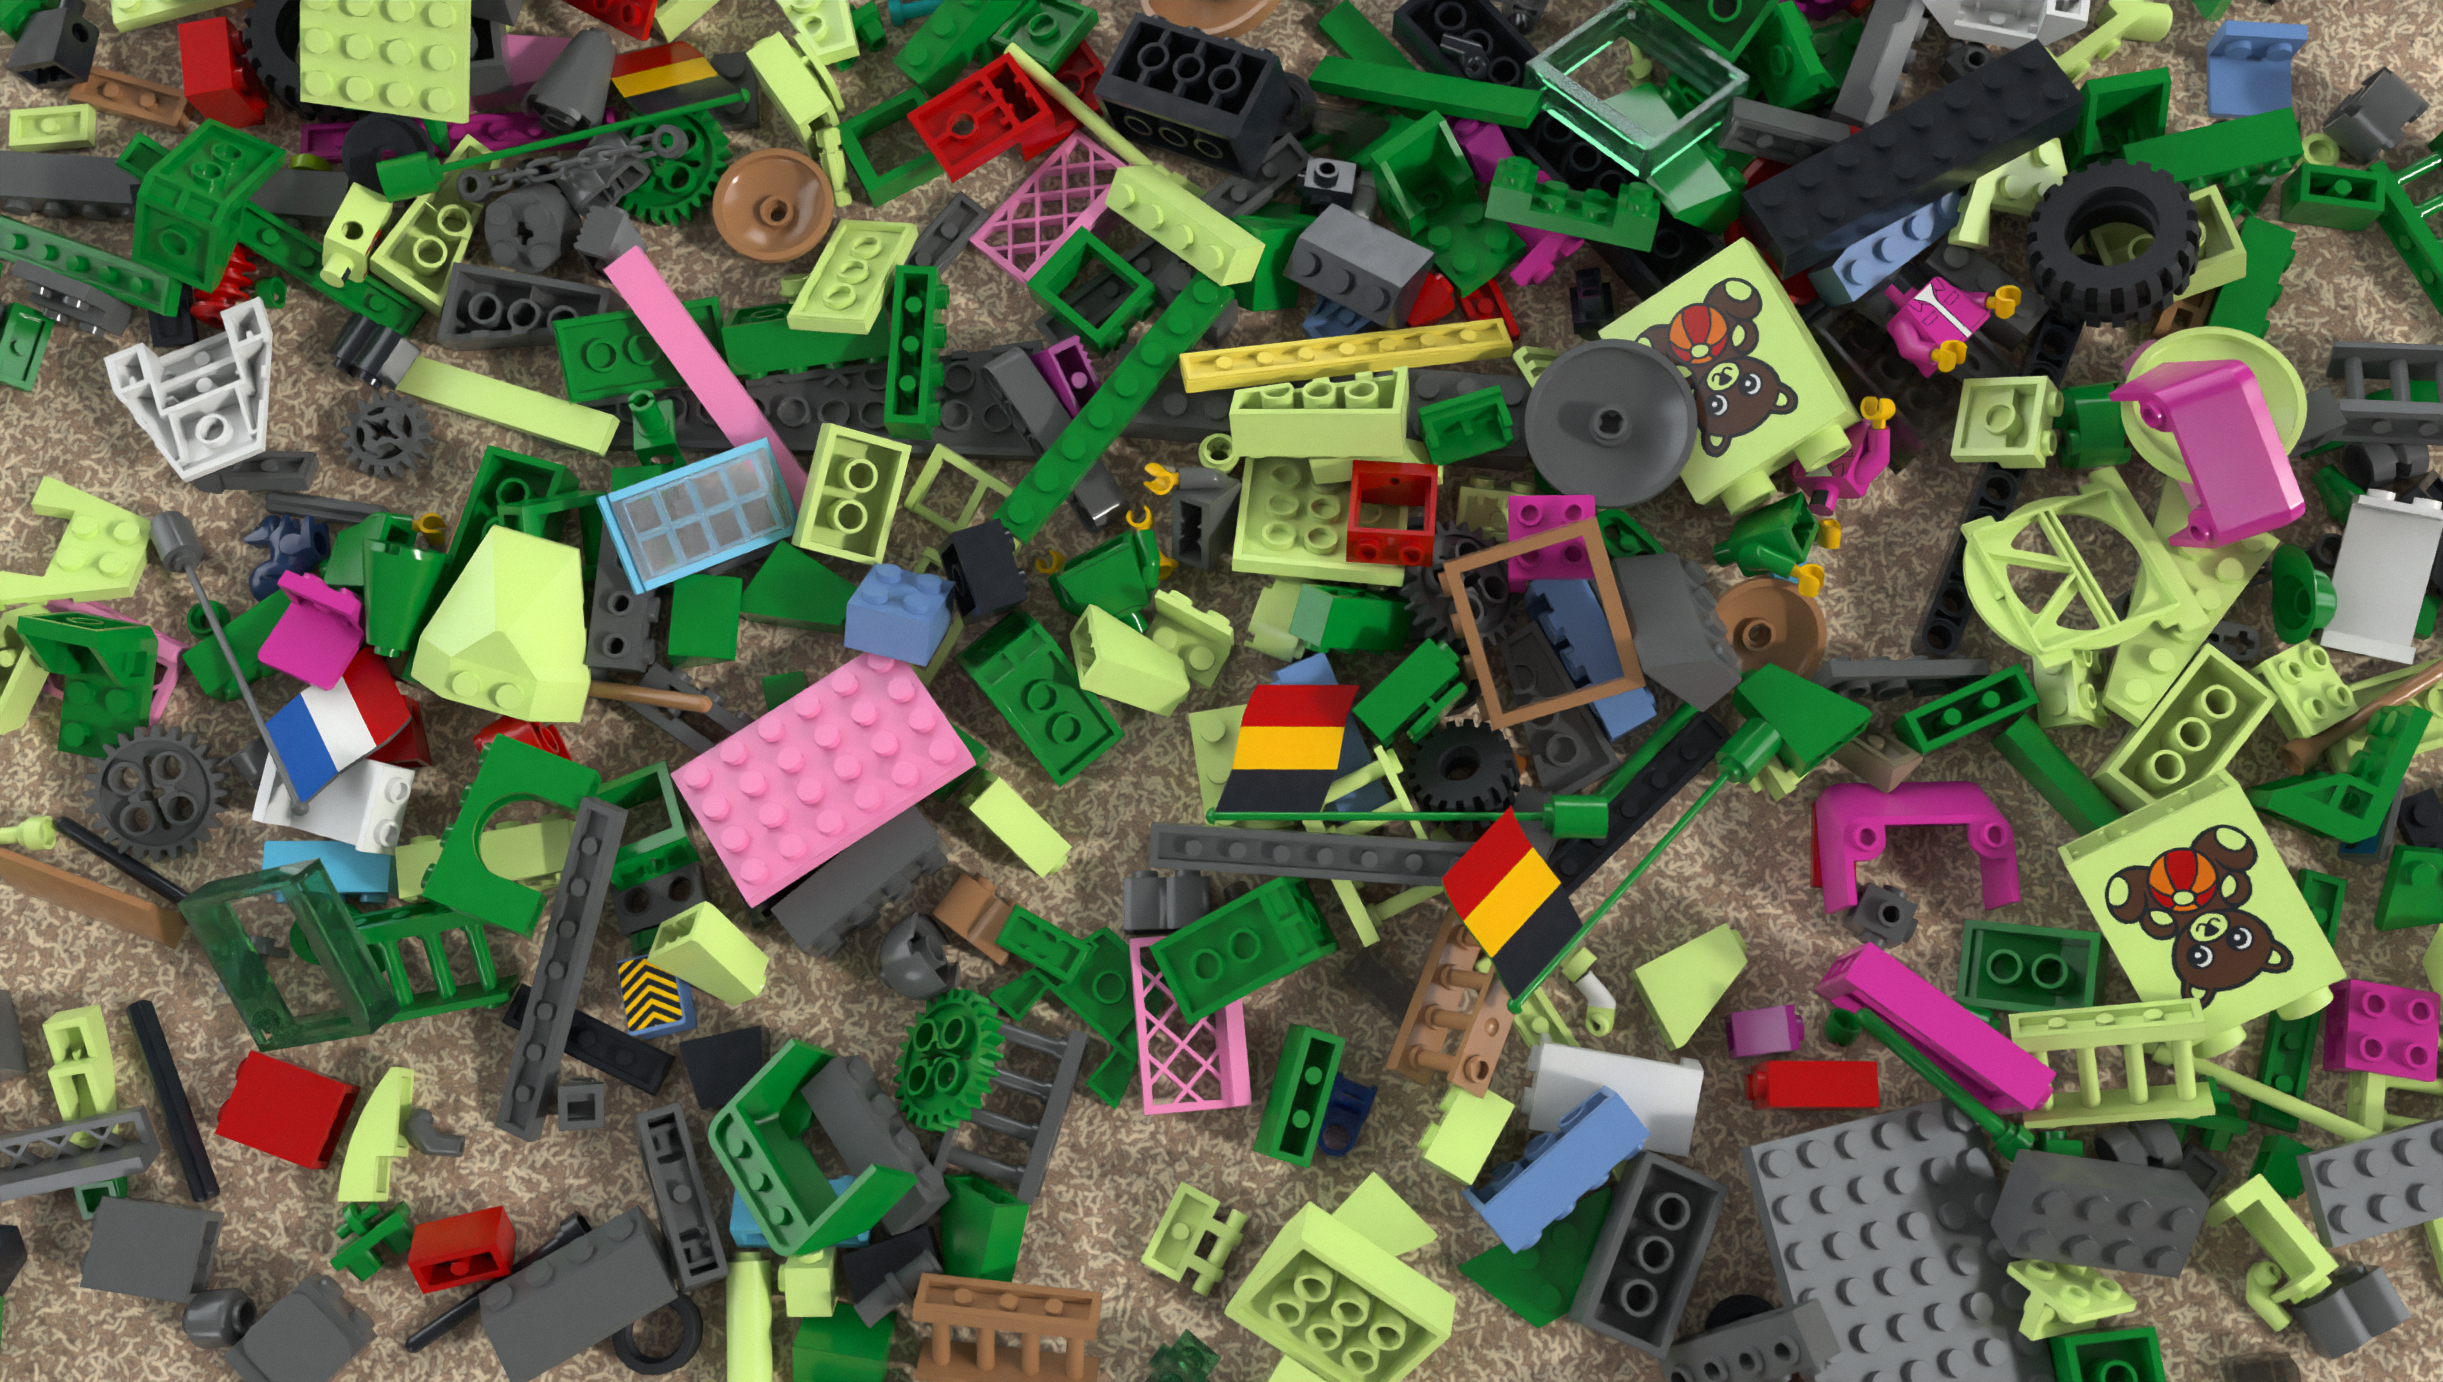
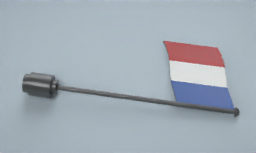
(319, 729)

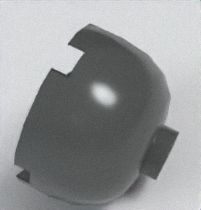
(915, 959)

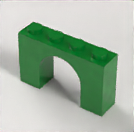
(507, 775)

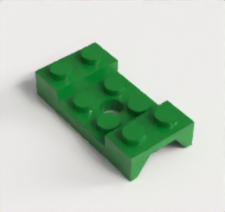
(1589, 214)

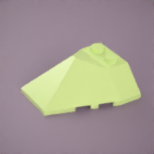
(511, 632)

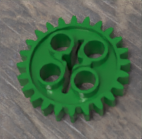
(659, 195)
(945, 1090)

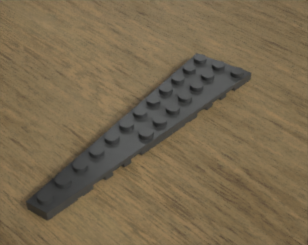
(852, 399)

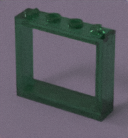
(1607, 127)
(331, 935)

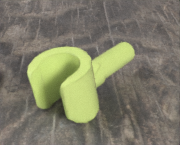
(1639, 71)

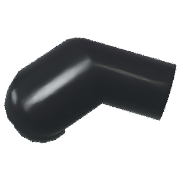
(1470, 54)

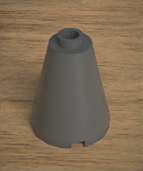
(574, 86)

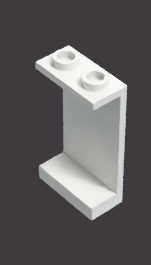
(2382, 575)
(358, 807)
(1656, 1091)

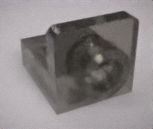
(2260, 1367)

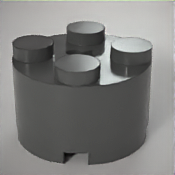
(2374, 115)
(531, 228)

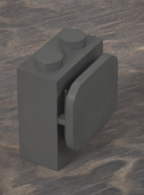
(151, 1249)
(304, 1336)

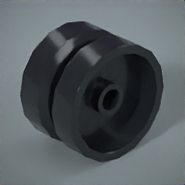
(374, 135)

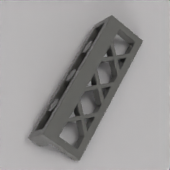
(79, 1165)

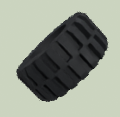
(272, 54)
(2108, 196)

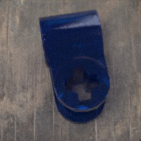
(1345, 1112)

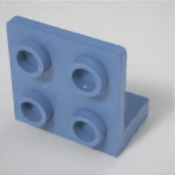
(2251, 67)

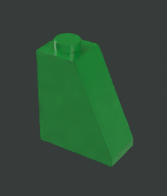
(797, 593)
(1804, 714)
(980, 1229)

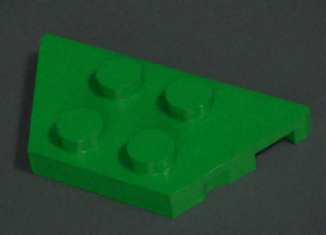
(1545, 1277)

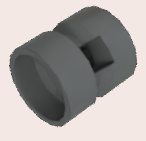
(2383, 463)
(2143, 1143)

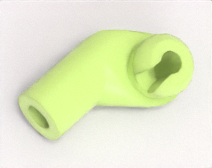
(2259, 1286)

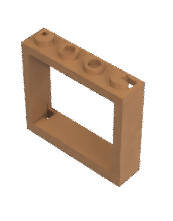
(1476, 661)

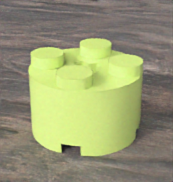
(1274, 617)

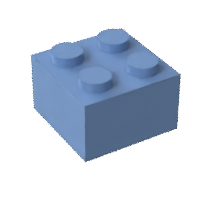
(899, 614)

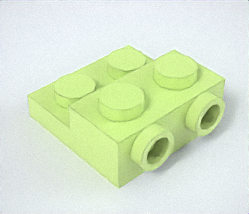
(2007, 421)

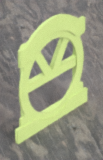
(2108, 500)

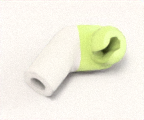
(1600, 1007)

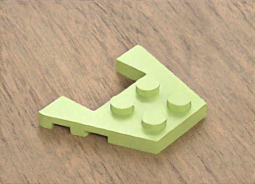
(2009, 189)
(96, 558)

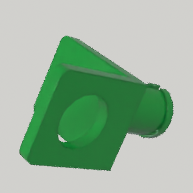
(654, 429)

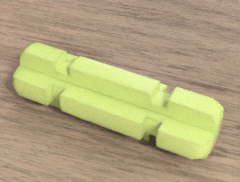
(834, 164)

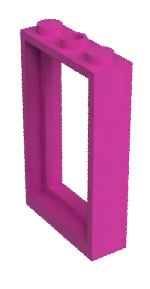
(1938, 1027)

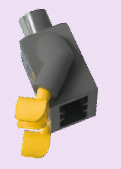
(1202, 514)

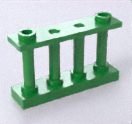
(2406, 225)
(426, 922)

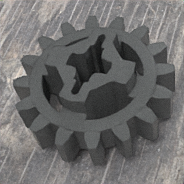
(384, 453)

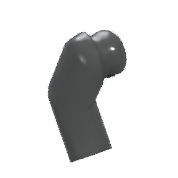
(428, 1140)

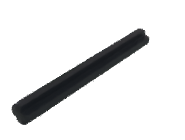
(172, 1101)

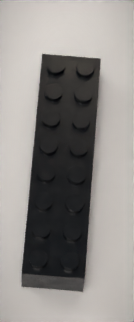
(1910, 159)

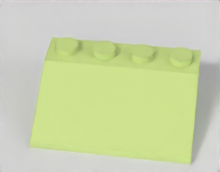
(1342, 1303)

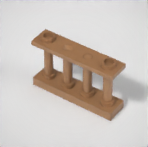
(1434, 1013)
(1005, 1307)

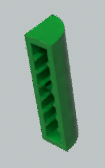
(2055, 776)

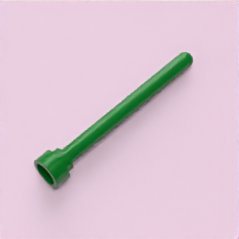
(1648, 750)
(2005, 1134)

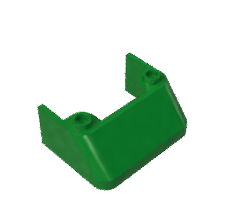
(776, 1174)

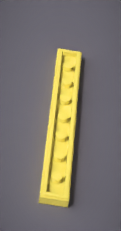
(1344, 355)

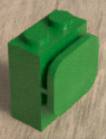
(1414, 695)

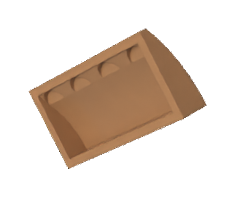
(92, 899)

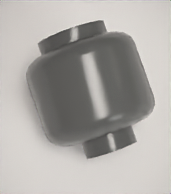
(219, 1317)

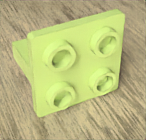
(2307, 690)
(2072, 691)
(2066, 1297)

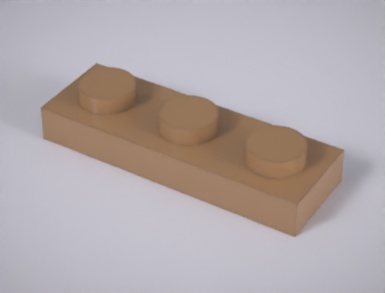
(134, 99)

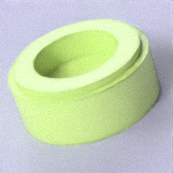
(2319, 150)

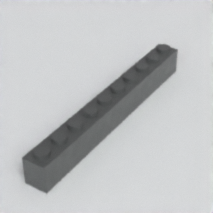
(100, 190)

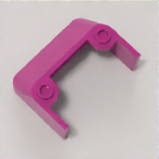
(2225, 445)
(1854, 824)

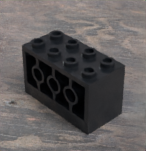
(1195, 95)

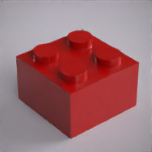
(219, 73)

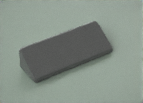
(1777, 132)

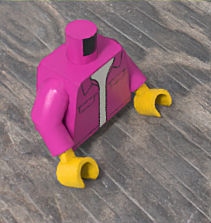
(1940, 319)
(1854, 470)

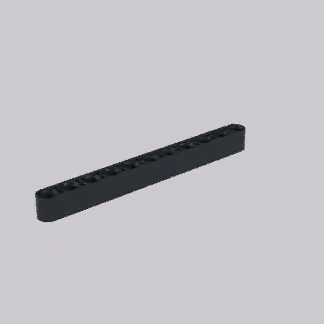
(1935, 618)

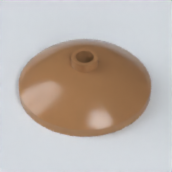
(769, 184)
(1790, 625)

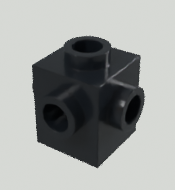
(1323, 184)

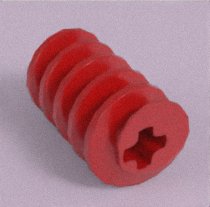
(225, 296)

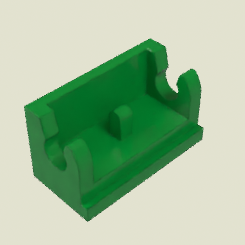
(1465, 426)

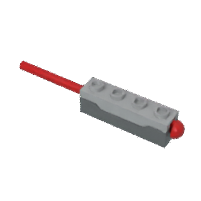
(1877, 63)

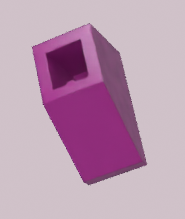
(1481, 145)
(1763, 1032)

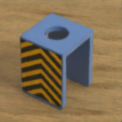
(654, 999)

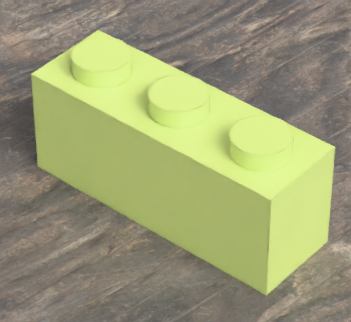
(19, 671)

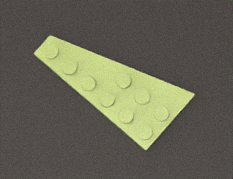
(2216, 577)

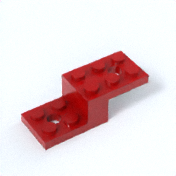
(1005, 113)

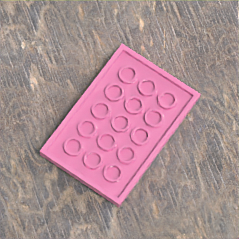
(821, 772)

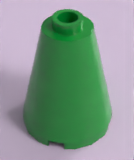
(398, 592)

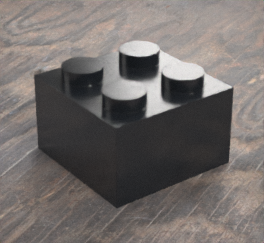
(983, 571)

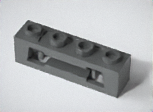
(677, 680)
(679, 1198)

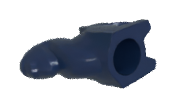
(291, 549)

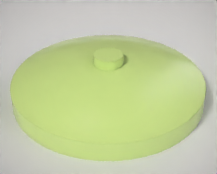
(2273, 371)

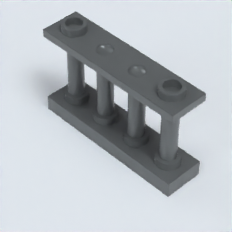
(2384, 420)
(1040, 1135)

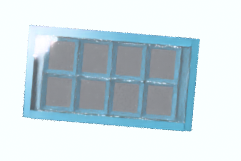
(699, 515)

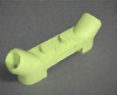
(2117, 21)

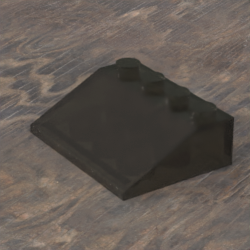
(1871, 365)

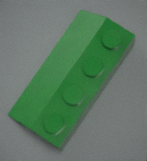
(1698, 182)
(761, 341)

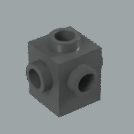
(1872, 908)

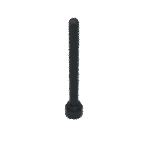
(121, 861)
(570, 1229)

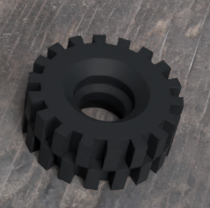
(1459, 746)

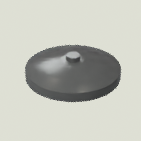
(1611, 423)

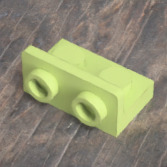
(1486, 504)

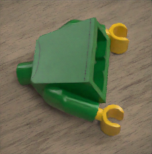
(1779, 540)
(345, 565)
(1111, 575)

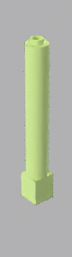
(749, 1319)

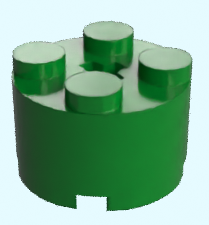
(2091, 428)

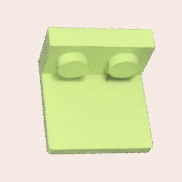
(1193, 636)

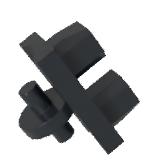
(1591, 304)

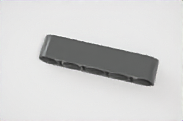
(1040, 421)

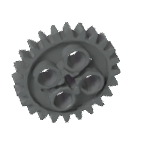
(1485, 587)
(119, 802)

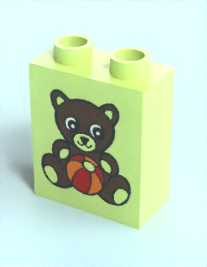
(1753, 374)
(2205, 911)

